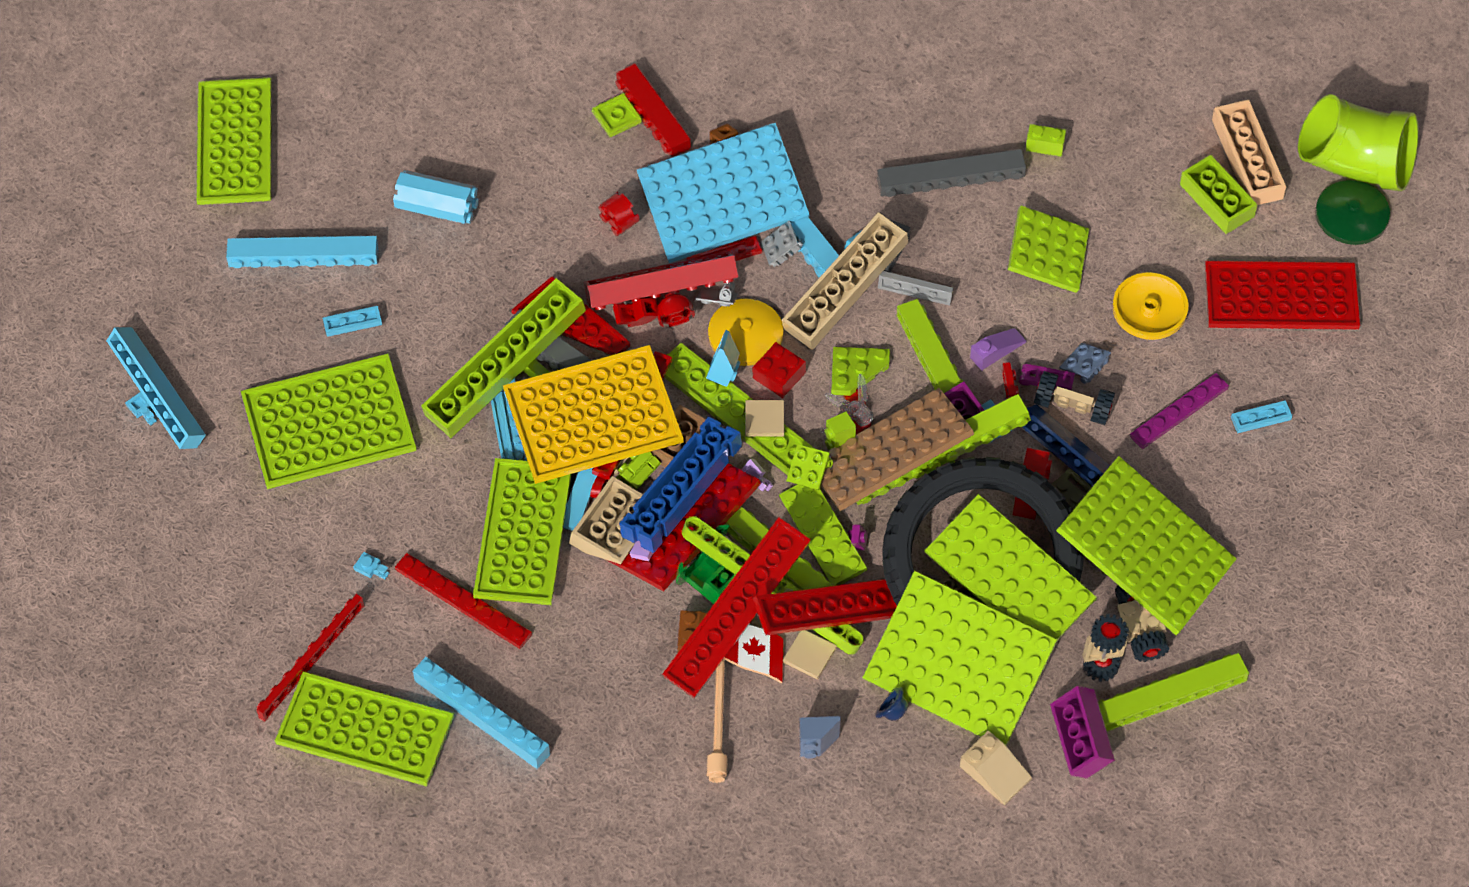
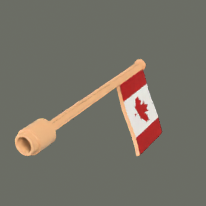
(754, 653)

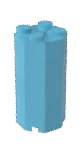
(435, 197)

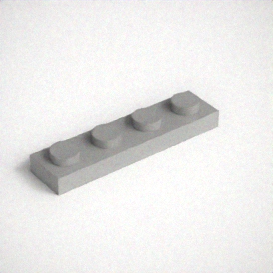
(915, 288)

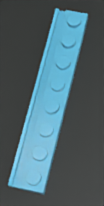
(506, 430)

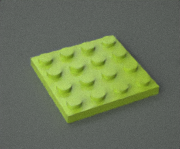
(1048, 249)

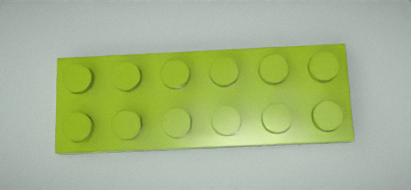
(828, 538)

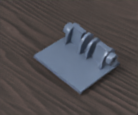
(1086, 361)

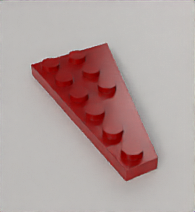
(587, 329)

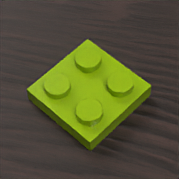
(616, 115)

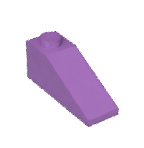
(995, 347)

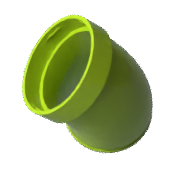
(1360, 142)

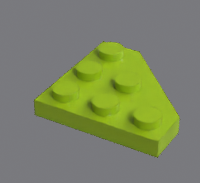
(851, 362)

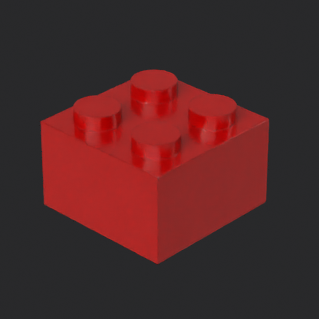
(779, 369)

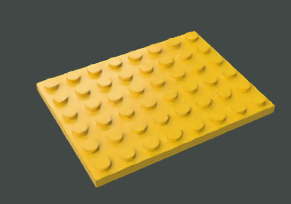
(592, 414)

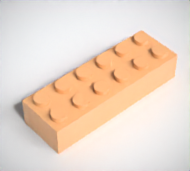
(1248, 152)

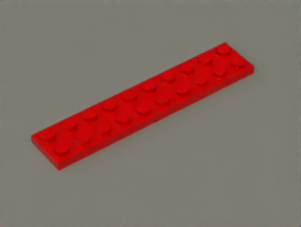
(735, 608)

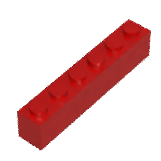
(653, 111)

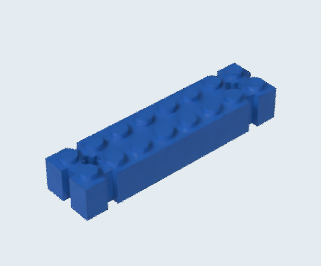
(680, 484)

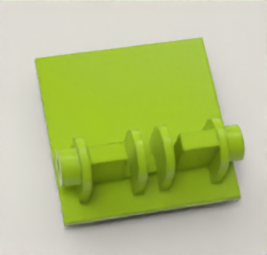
(808, 466)

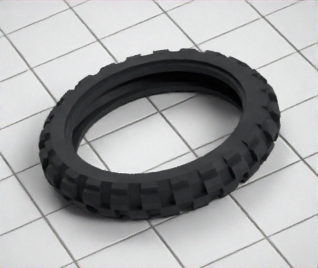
(969, 475)

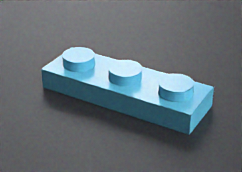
(352, 321)
(1261, 416)

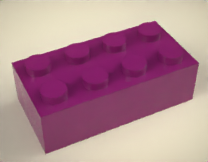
(1082, 732)

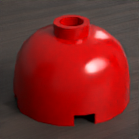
(674, 310)

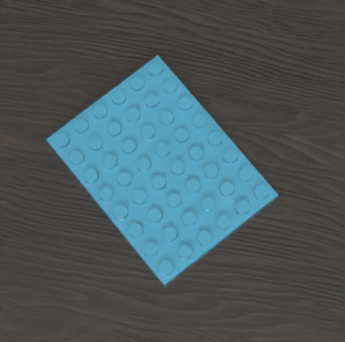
(722, 193)

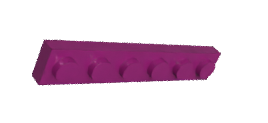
(1179, 411)

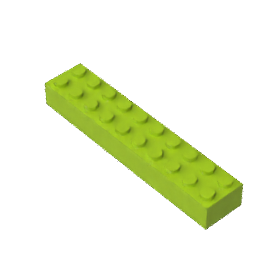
(503, 358)

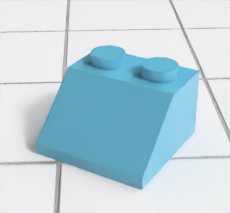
(724, 362)

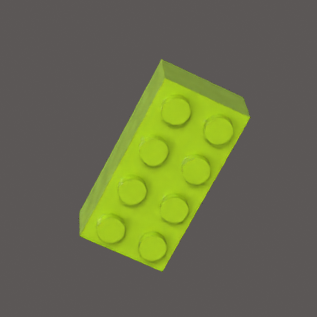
(1218, 194)

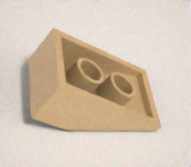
(995, 768)

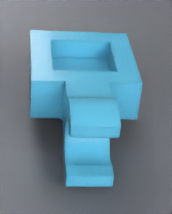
(140, 407)
(370, 565)

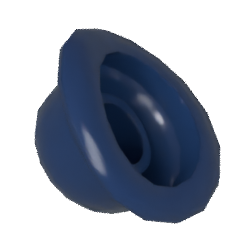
(893, 706)

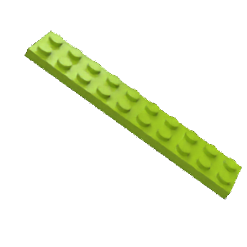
(728, 406)

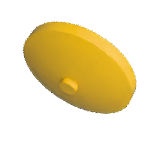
(1150, 306)
(751, 325)

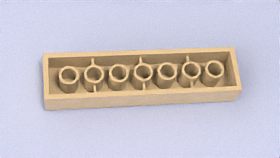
(845, 281)

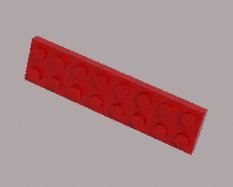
(825, 607)

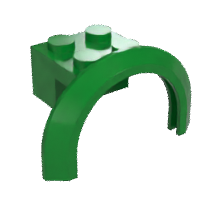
(706, 574)

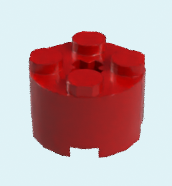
(618, 213)

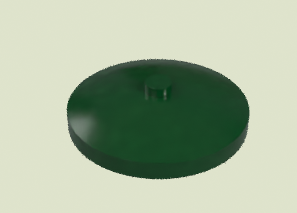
(1352, 212)

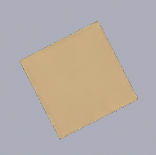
(764, 418)
(809, 654)

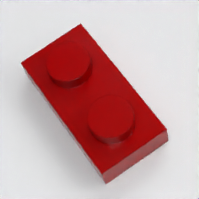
(1009, 377)

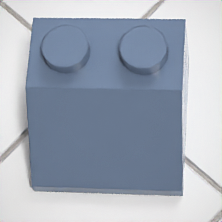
(817, 735)

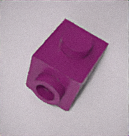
(858, 537)

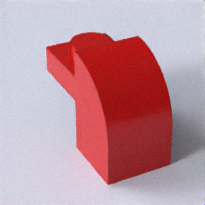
(636, 314)

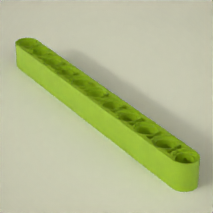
(735, 554)

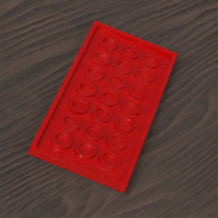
(1281, 295)
(714, 508)

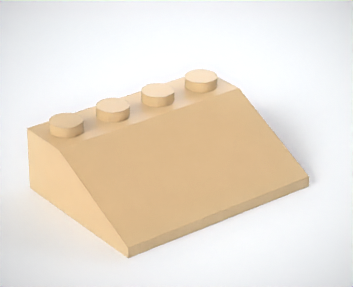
(599, 528)

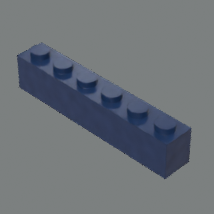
(1065, 445)

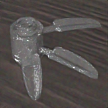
(856, 409)

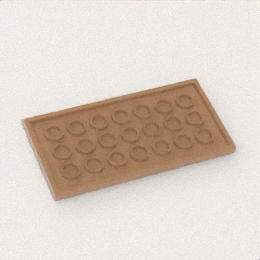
(893, 448)

